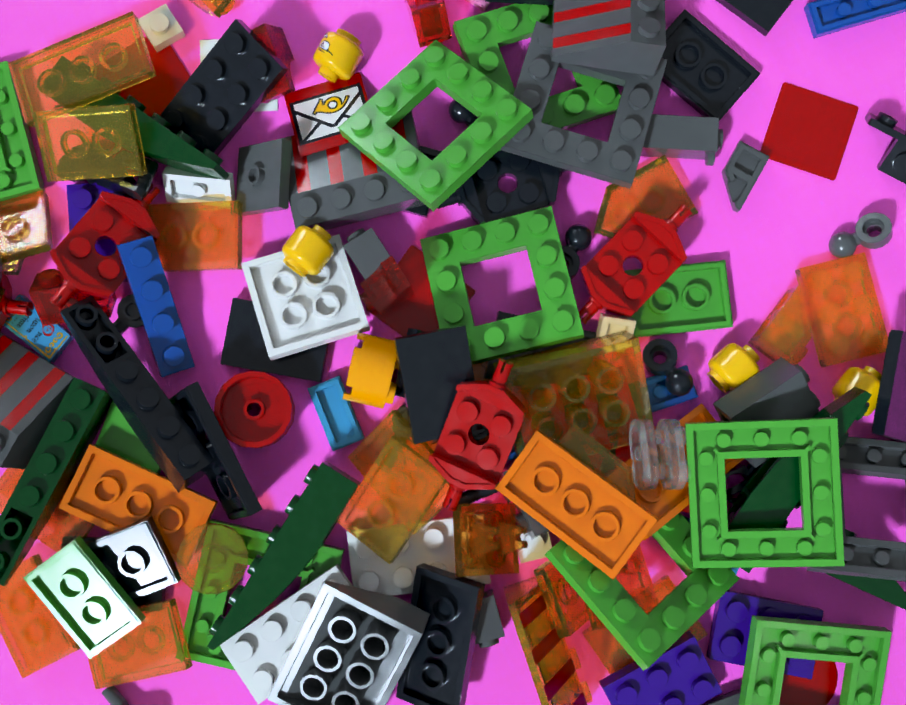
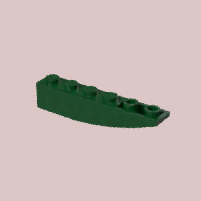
(165, 146)
(50, 472)
(776, 485)
(290, 548)

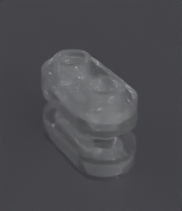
(658, 454)

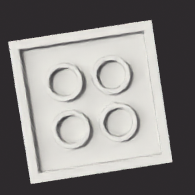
(307, 310)

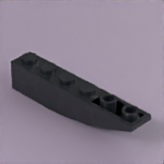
(137, 395)

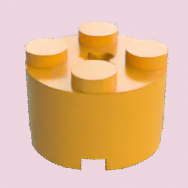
(372, 372)

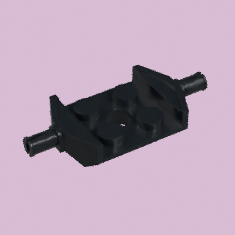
(486, 202)

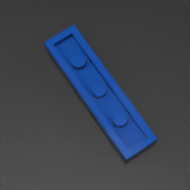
(155, 305)

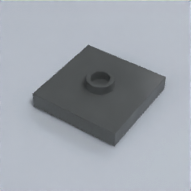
(264, 176)

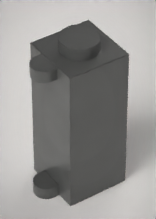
(683, 137)

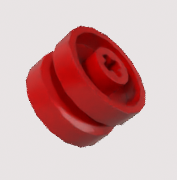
(235, 401)

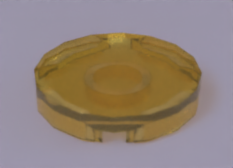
(212, 558)

